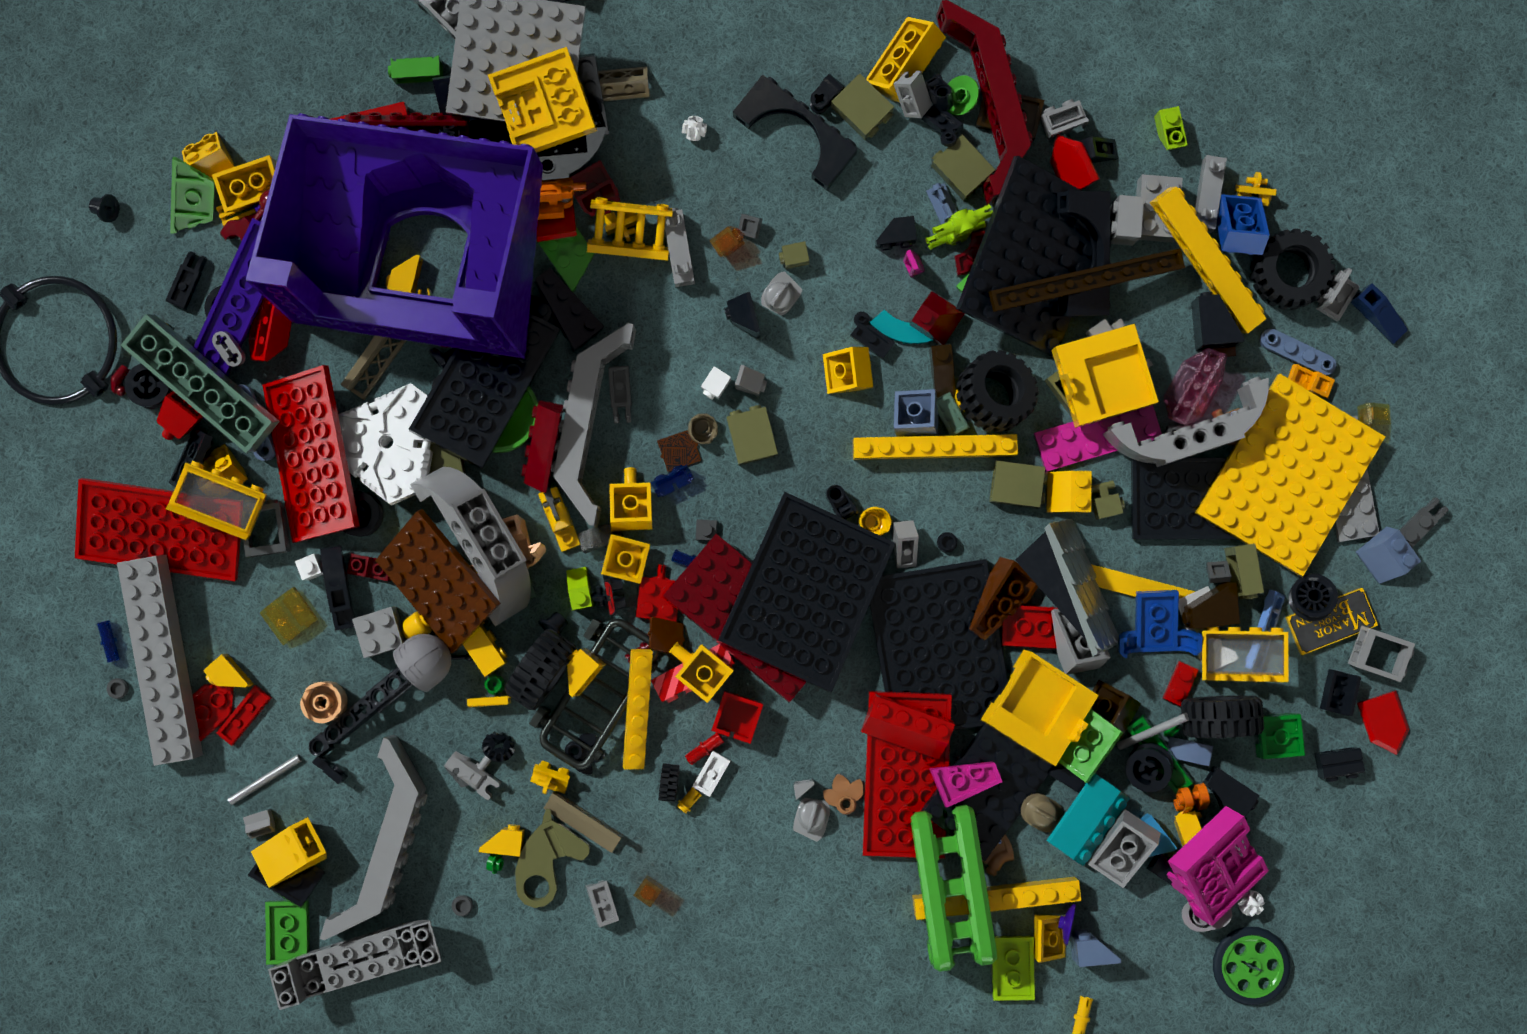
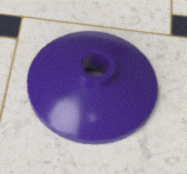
(1065, 923)

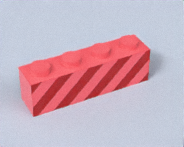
(669, 686)

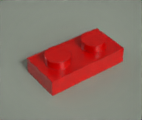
(1180, 683)

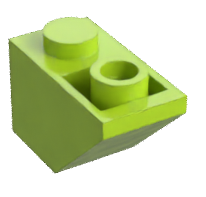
(1170, 128)

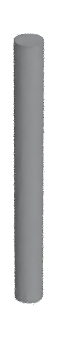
(1153, 731)
(264, 779)

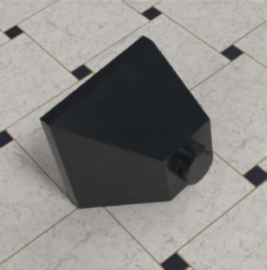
(743, 314)

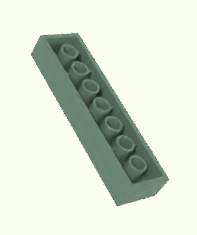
(200, 383)

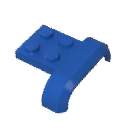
(1158, 626)

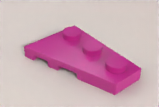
(964, 781)

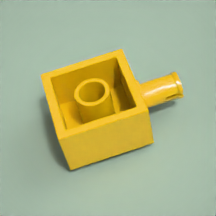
(630, 504)
(701, 670)

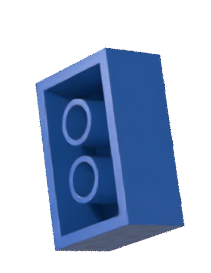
(1242, 225)

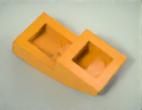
(1312, 381)

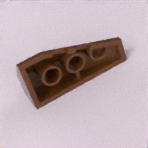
(1003, 593)

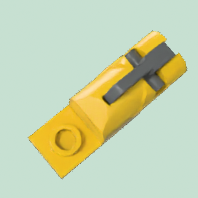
(559, 519)

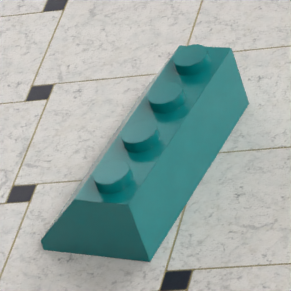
(1088, 819)

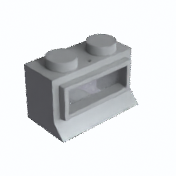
(1063, 118)

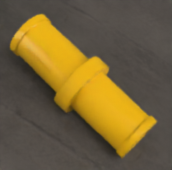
(1082, 1015)

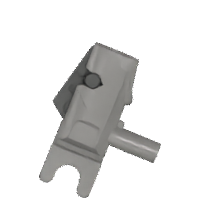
(472, 774)

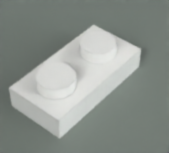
(711, 773)

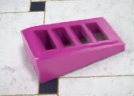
(913, 263)

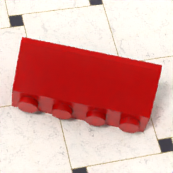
(907, 726)

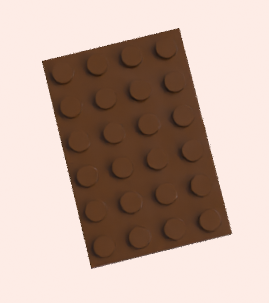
(437, 581)

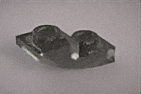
(596, 537)

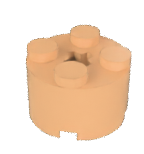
(317, 692)

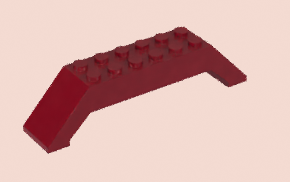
(996, 86)

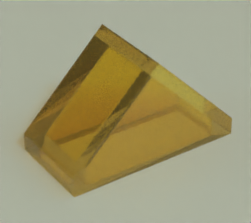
(1374, 414)

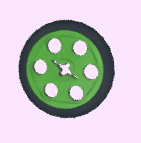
(1273, 950)

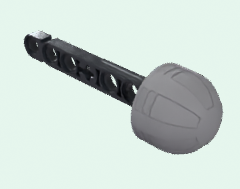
(420, 662)

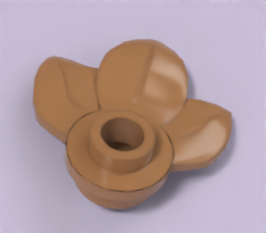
(844, 790)

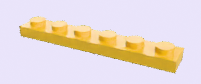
(637, 708)

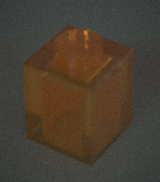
(727, 241)
(648, 891)

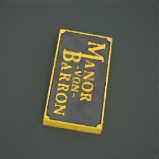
(1344, 621)

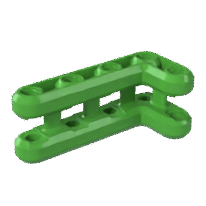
(971, 885)

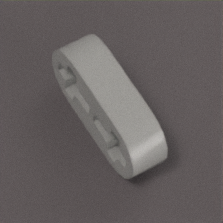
(225, 352)

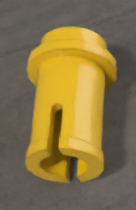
(689, 800)

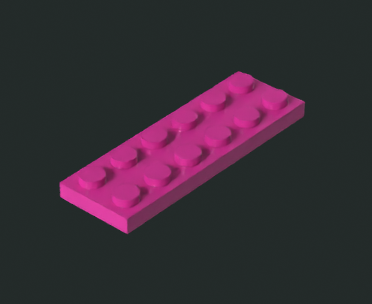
(1070, 445)

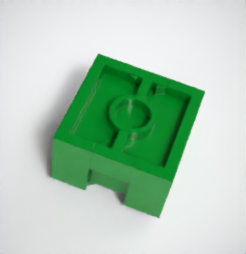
(1281, 737)

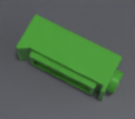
(415, 69)

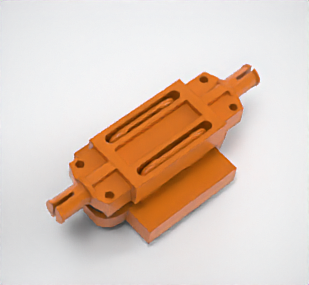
(557, 196)

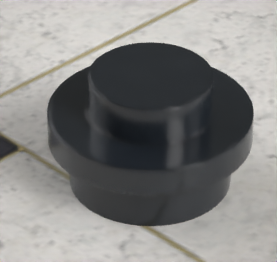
(947, 542)

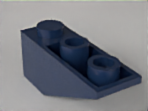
(1379, 312)

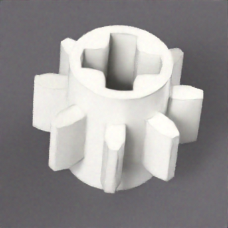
(694, 128)
(1251, 903)

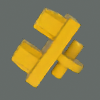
(1263, 192)
(630, 220)
(549, 778)

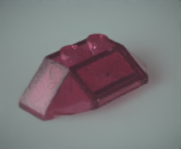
(1195, 386)

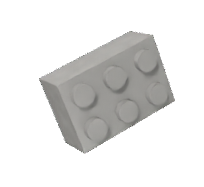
(1150, 187)

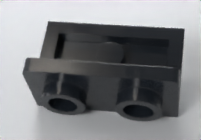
(1340, 692)

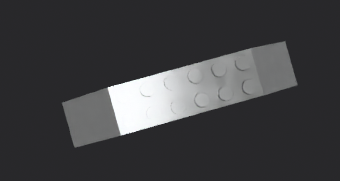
(580, 417)
(391, 844)

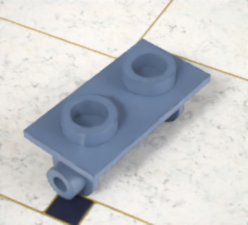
(941, 202)

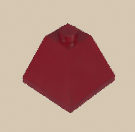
(936, 318)

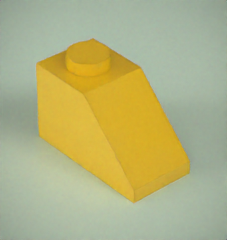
(405, 275)
(226, 672)
(506, 842)

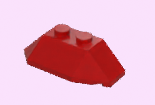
(268, 332)

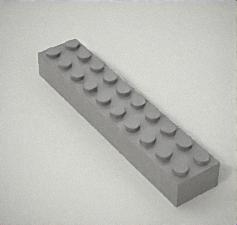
(160, 659)

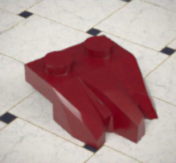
(597, 185)

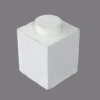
(715, 383)
(310, 567)

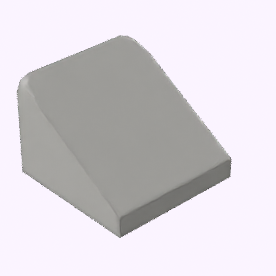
(801, 787)

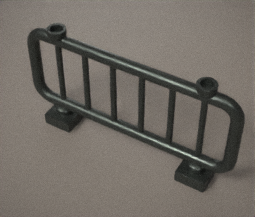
(548, 722)

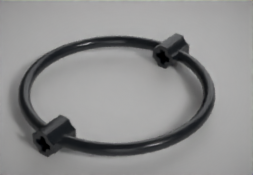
(92, 381)

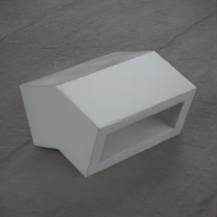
(259, 824)

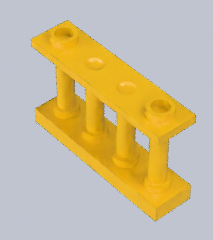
(618, 246)

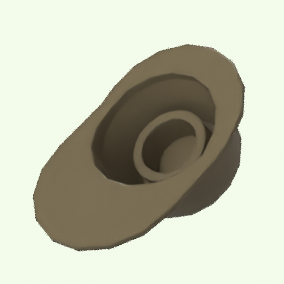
(1041, 812)

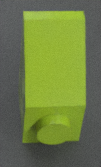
(579, 588)

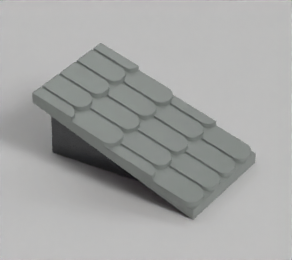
(1068, 580)

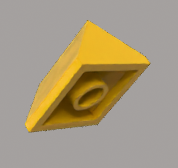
(1048, 938)

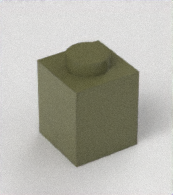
(794, 255)

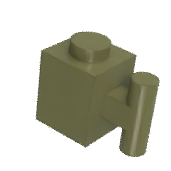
(1107, 504)

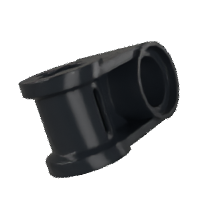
(826, 91)
(939, 92)
(841, 503)

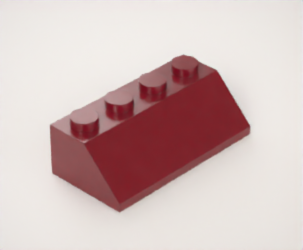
(543, 443)

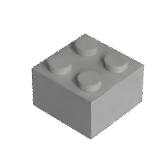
(1126, 220)
(379, 631)

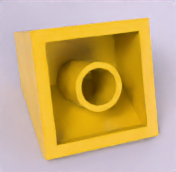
(848, 370)
(1069, 492)
(582, 670)

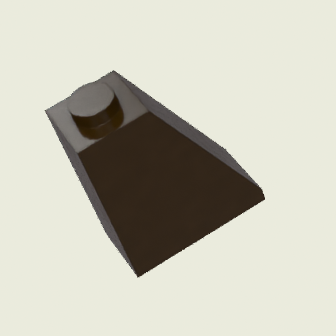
(1213, 608)

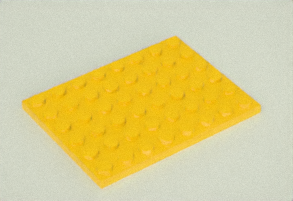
(1290, 475)

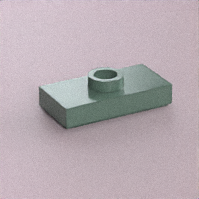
(951, 414)

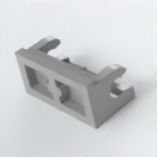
(913, 95)
(602, 903)

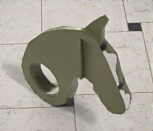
(536, 858)

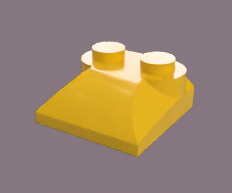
(625, 559)

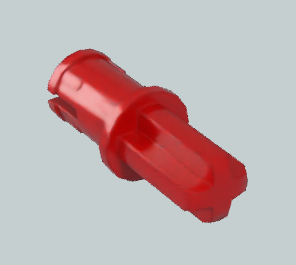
(704, 748)

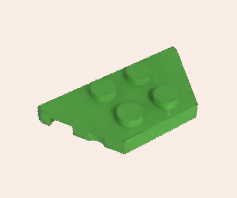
(190, 196)
(569, 257)

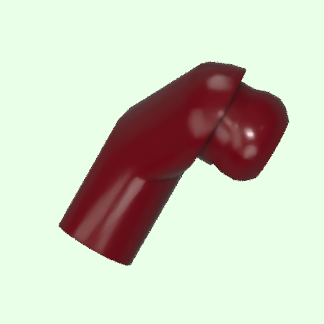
(116, 380)

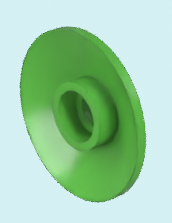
(963, 86)

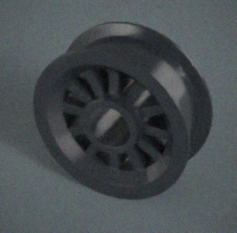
(1328, 588)

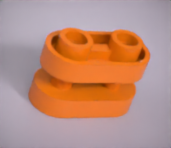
(1186, 800)

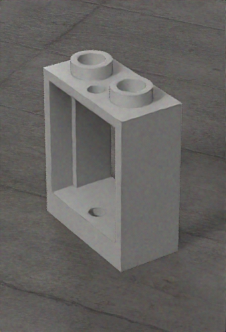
(1363, 646)

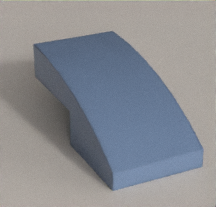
(1190, 751)

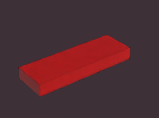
(244, 715)

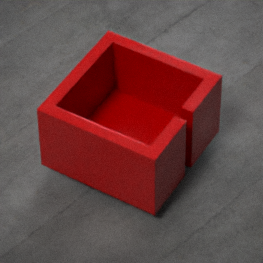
(737, 715)

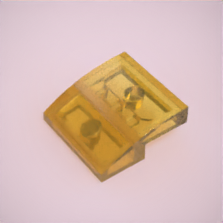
(288, 616)

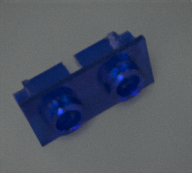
(678, 476)

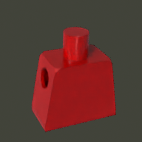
(177, 417)

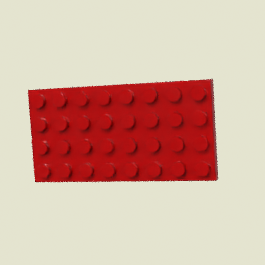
(311, 454)
(132, 523)
(899, 783)

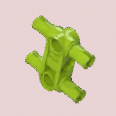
(959, 226)

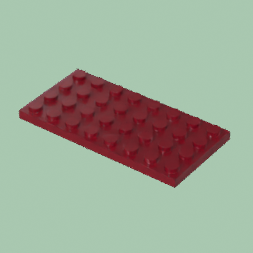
(706, 597)

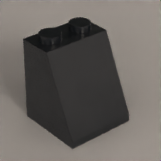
(1213, 323)

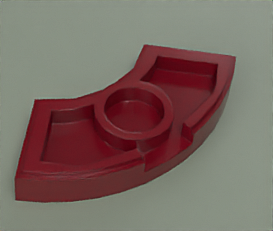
(965, 260)

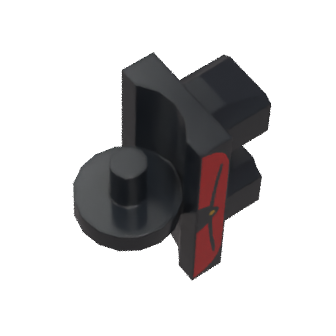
(614, 602)

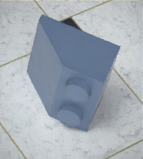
(916, 413)
(1388, 555)
(1090, 951)

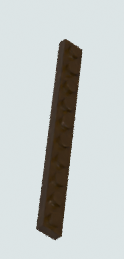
(1086, 280)

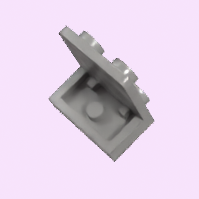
(1338, 296)

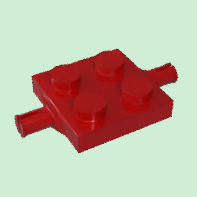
(651, 599)

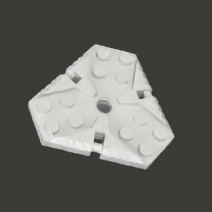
(367, 440)

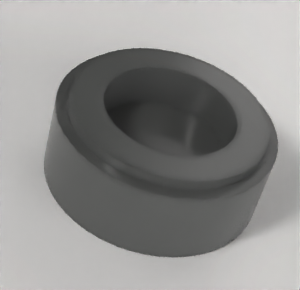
(117, 688)
(462, 905)

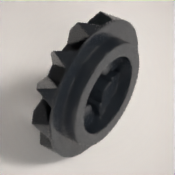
(498, 754)

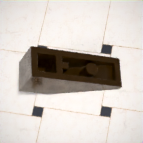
(942, 369)

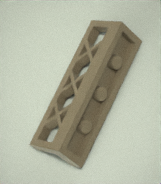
(626, 86)
(366, 360)
(583, 821)

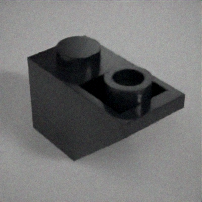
(899, 232)

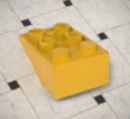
(289, 853)

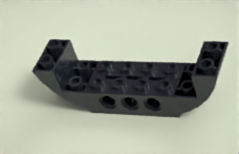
(565, 157)

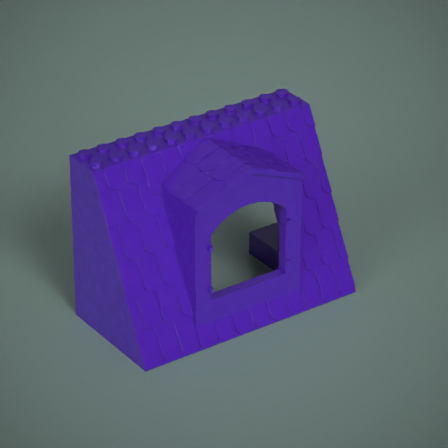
(333, 214)

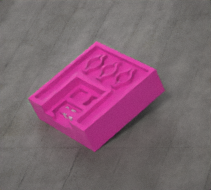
(1217, 866)

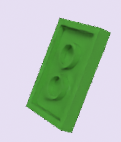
(1094, 745)
(286, 931)

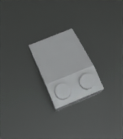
(1073, 648)
(1125, 848)

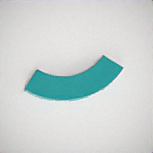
(898, 329)

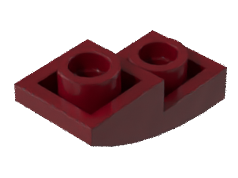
(366, 567)

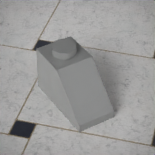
(750, 381)
(906, 544)

